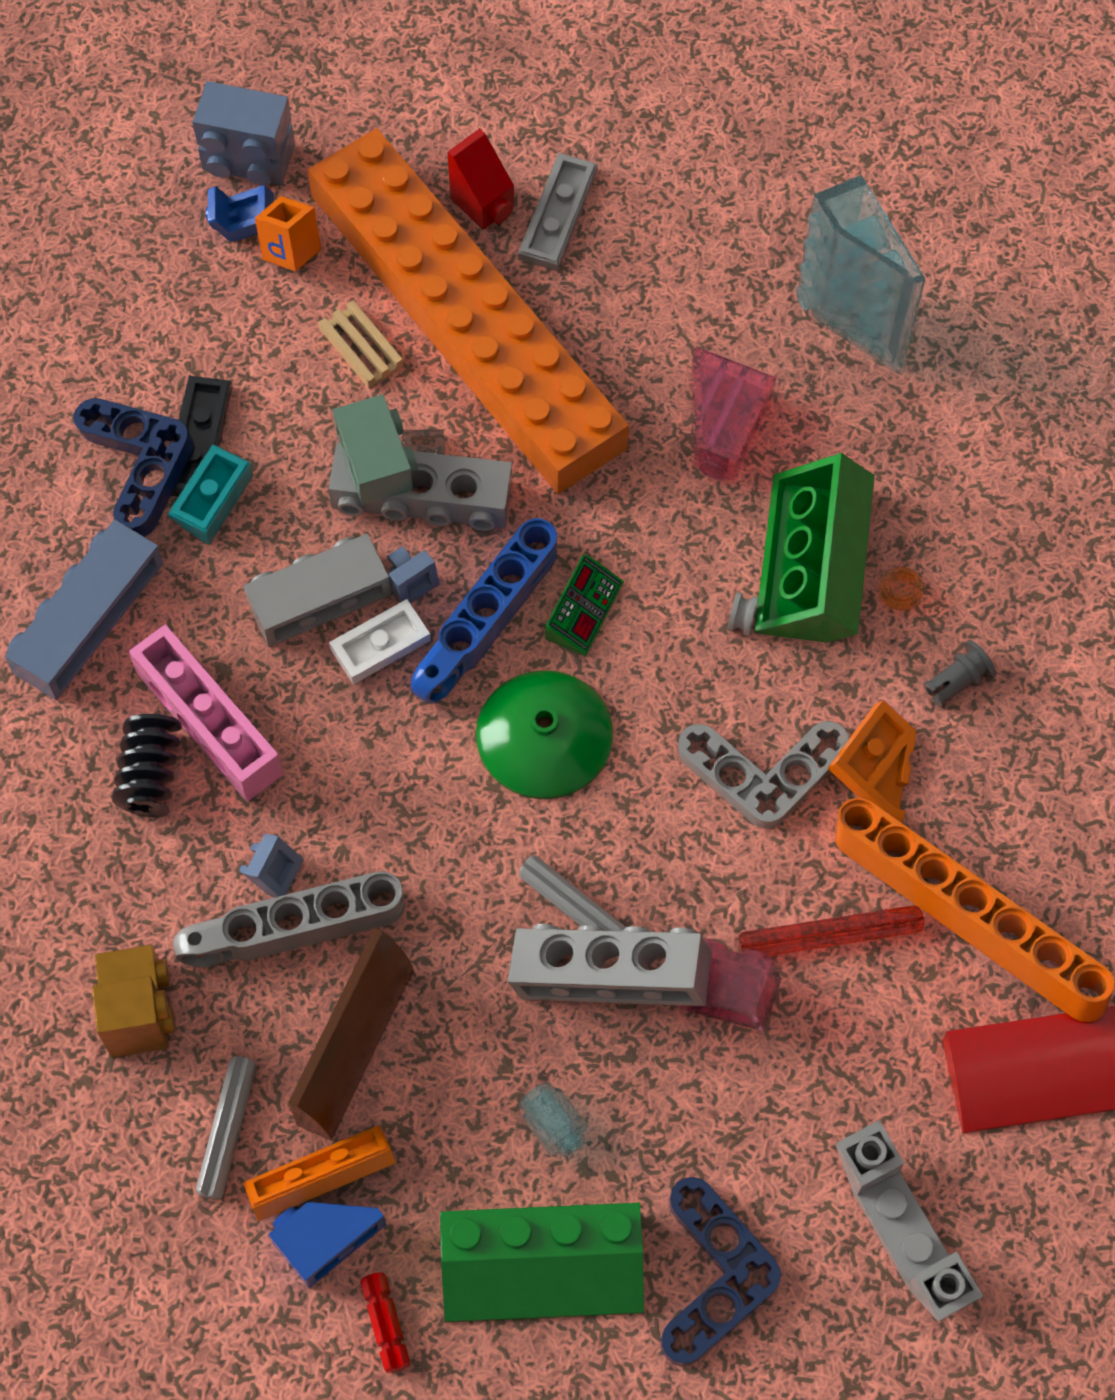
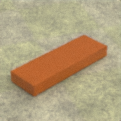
(319, 1173)

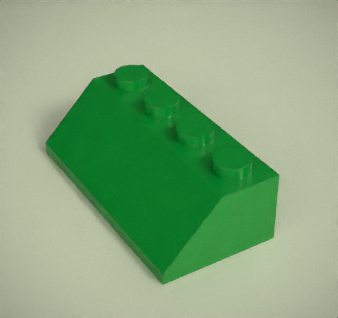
(816, 551)
(542, 1262)

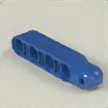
(446, 666)

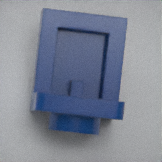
(236, 214)

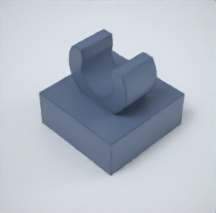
(411, 576)
(272, 865)

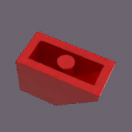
(480, 181)

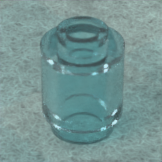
(553, 1119)

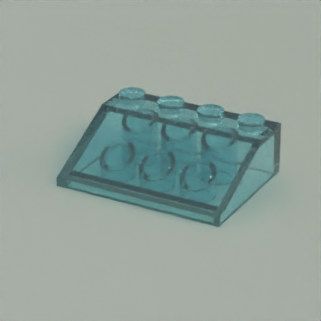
(860, 273)

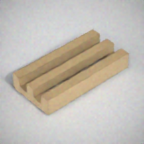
(341, 319)

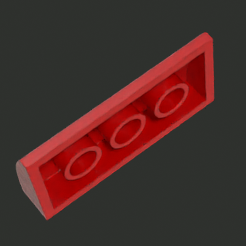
(1031, 1070)

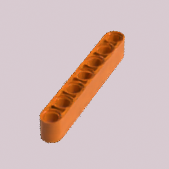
(978, 928)

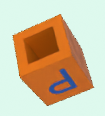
(288, 233)

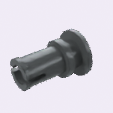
(961, 673)

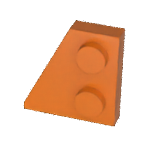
(877, 759)

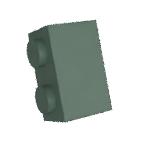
(373, 449)

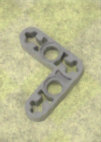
(758, 784)

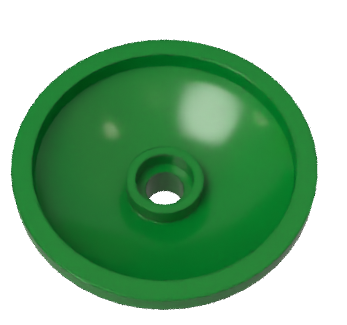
(540, 759)

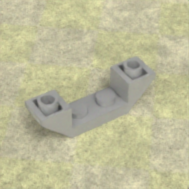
(923, 1263)

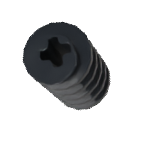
(143, 764)

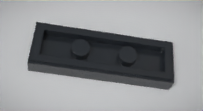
(204, 416)

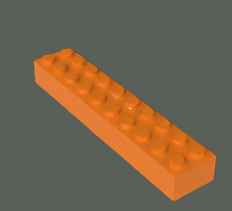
(469, 311)

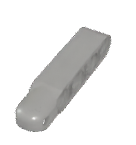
(216, 935)

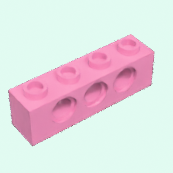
(206, 713)

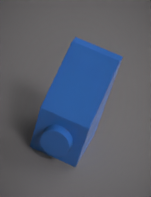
(323, 1236)

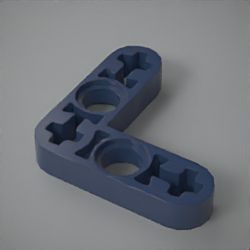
(151, 453)
(732, 1264)

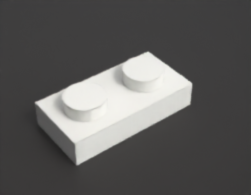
(380, 641)

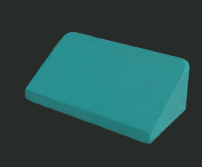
(211, 493)

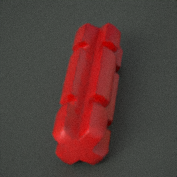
(385, 1322)

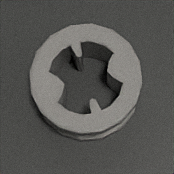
(742, 613)

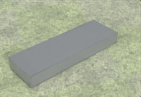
(557, 211)

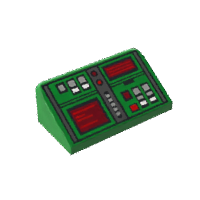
(583, 606)

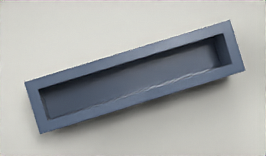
(83, 609)

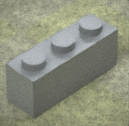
(317, 589)

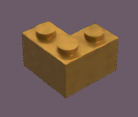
(130, 1001)

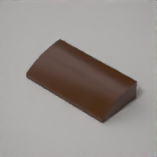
(351, 1036)

